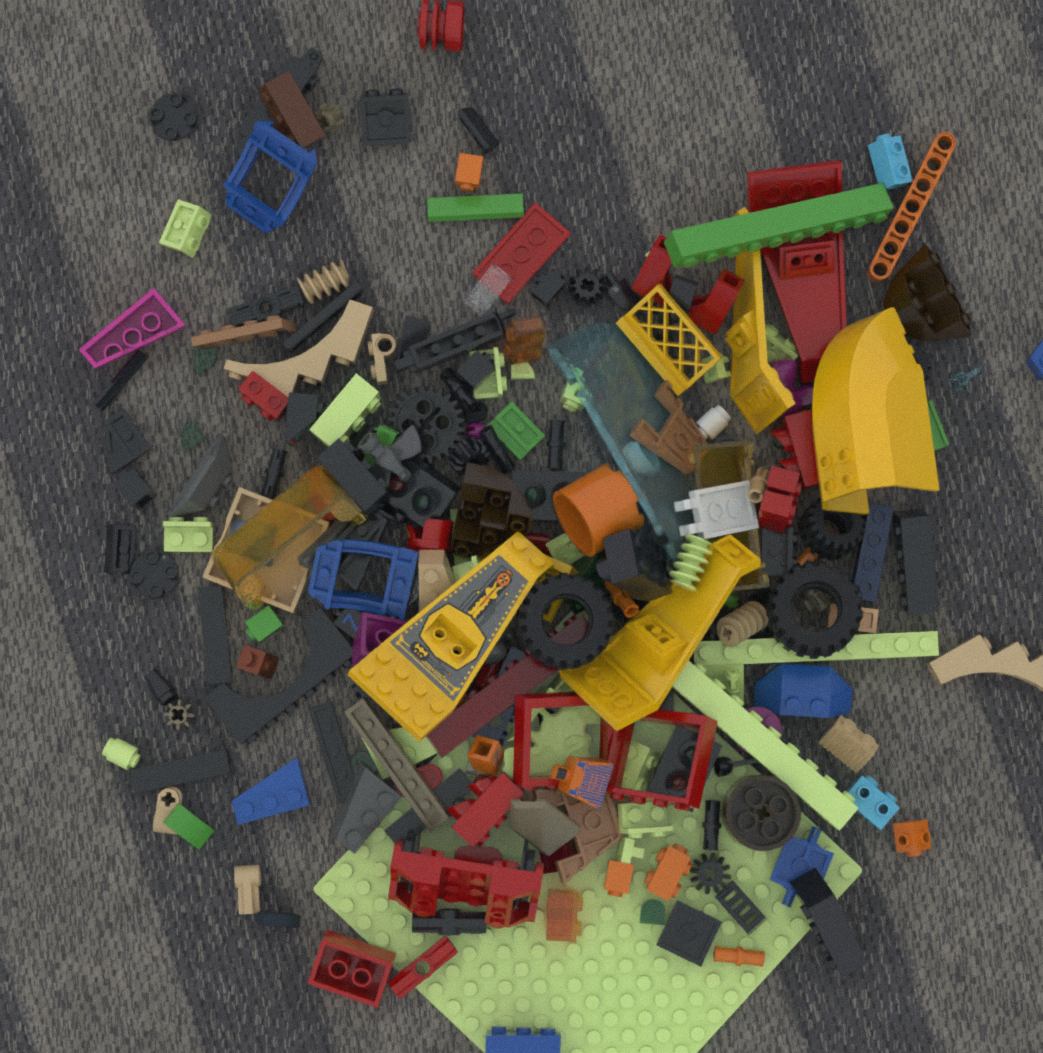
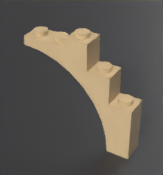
(341, 343)
(975, 657)

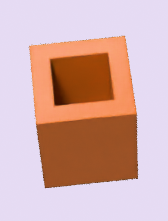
(469, 172)
(486, 755)
(618, 877)

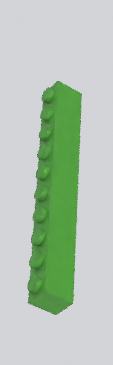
(778, 225)

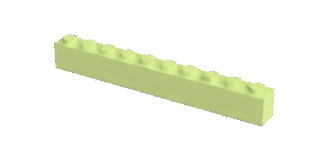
(860, 647)
(765, 745)

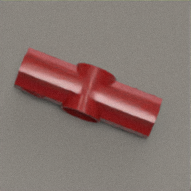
(410, 978)

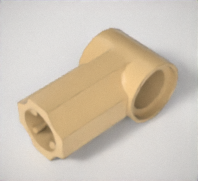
(248, 882)

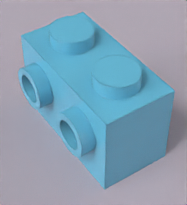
(872, 803)

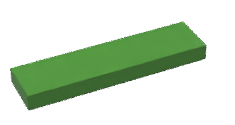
(475, 207)

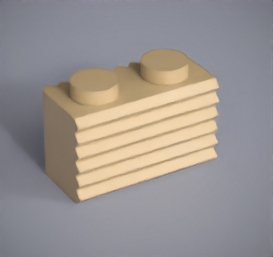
(849, 743)

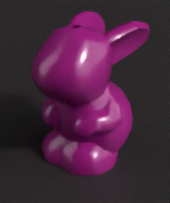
(787, 375)

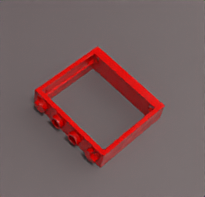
(522, 735)
(619, 753)

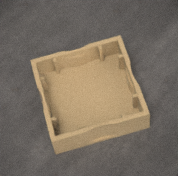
(285, 578)

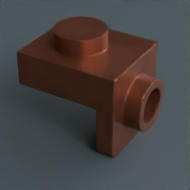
(257, 662)

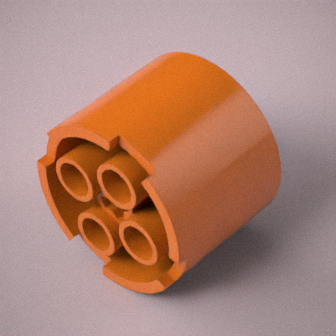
(597, 508)

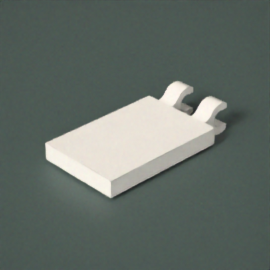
(719, 510)

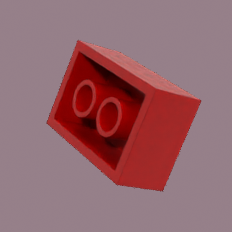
(351, 968)

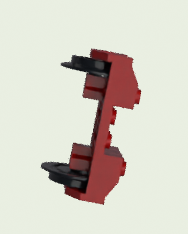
(431, 876)

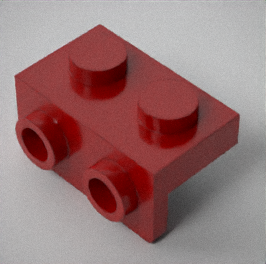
(264, 395)

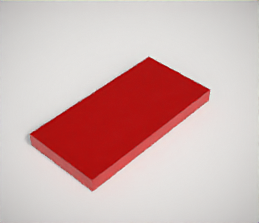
(525, 250)

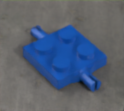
(798, 858)

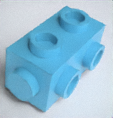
(890, 161)

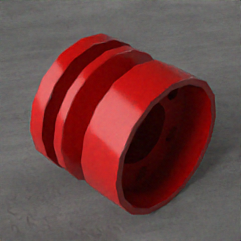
(441, 25)

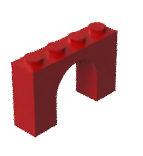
(706, 310)

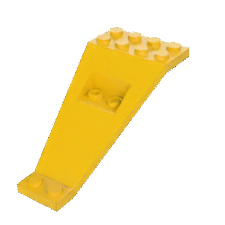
(656, 644)

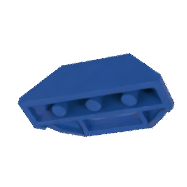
(803, 691)

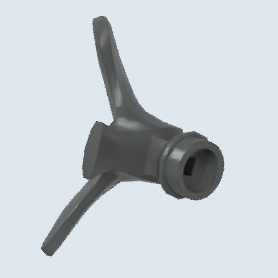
(389, 457)

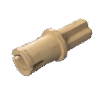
(758, 485)

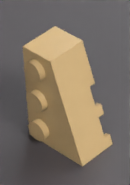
(434, 576)

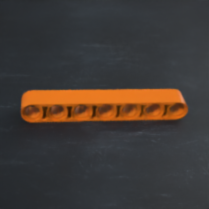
(915, 197)

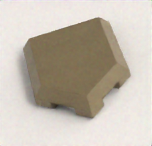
(542, 824)

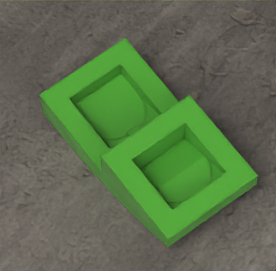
(188, 826)

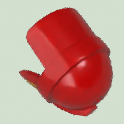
(433, 536)

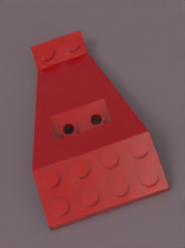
(808, 289)

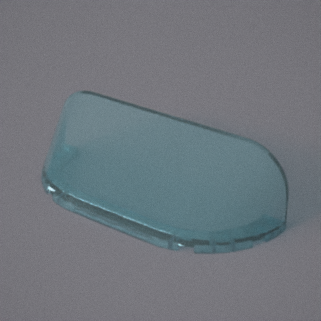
(617, 394)

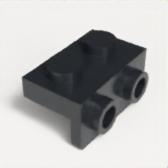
(778, 551)

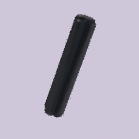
(120, 380)

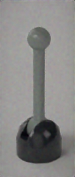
(724, 765)

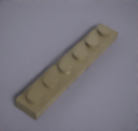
(397, 764)

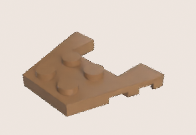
(676, 435)
(597, 831)

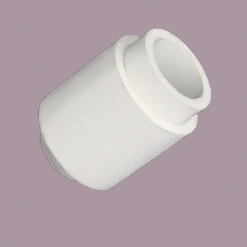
(713, 422)

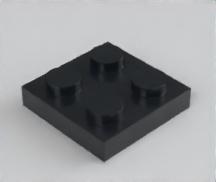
(688, 933)

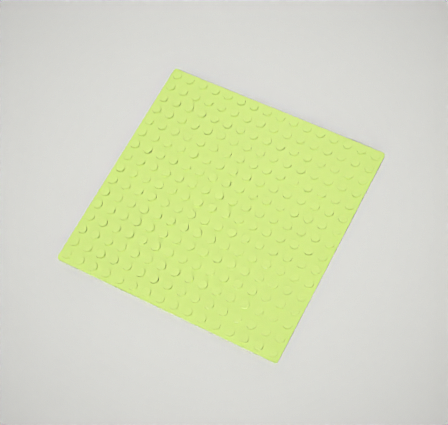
(614, 982)

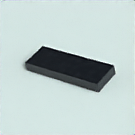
(683, 292)

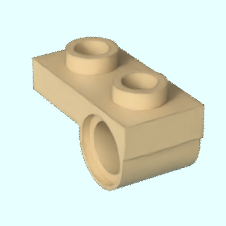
(379, 369)

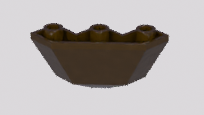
(927, 300)
(487, 512)

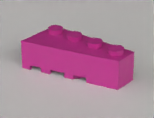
(136, 328)

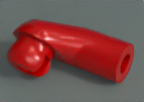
(539, 540)

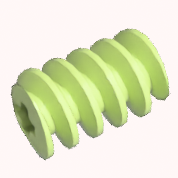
(690, 562)

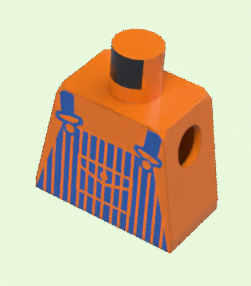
(584, 778)

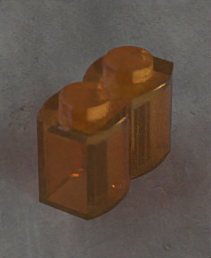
(524, 340)
(562, 915)

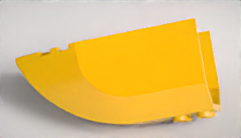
(870, 415)

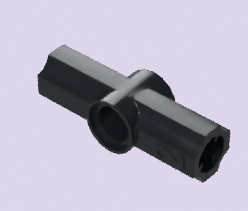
(450, 922)

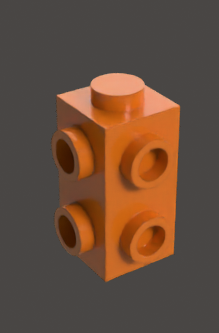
(671, 865)

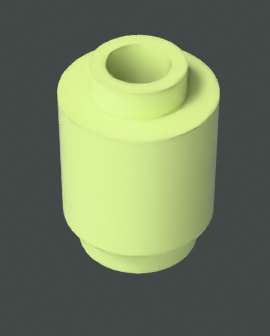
(121, 753)

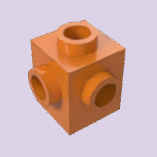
(912, 837)

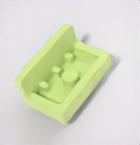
(494, 384)
(639, 766)

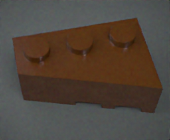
(290, 111)

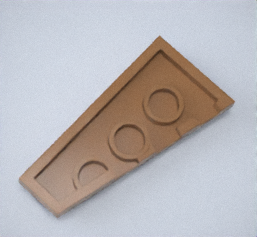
(245, 333)

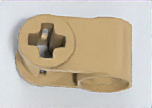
(164, 808)

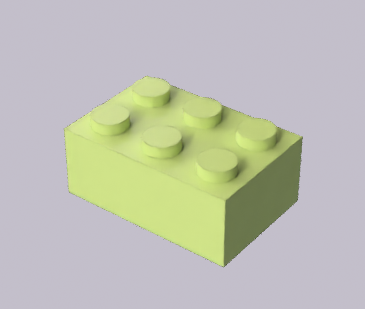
(347, 412)

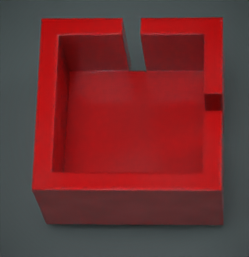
(779, 500)

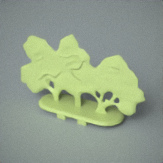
(558, 736)

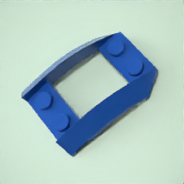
(287, 153)
(399, 582)

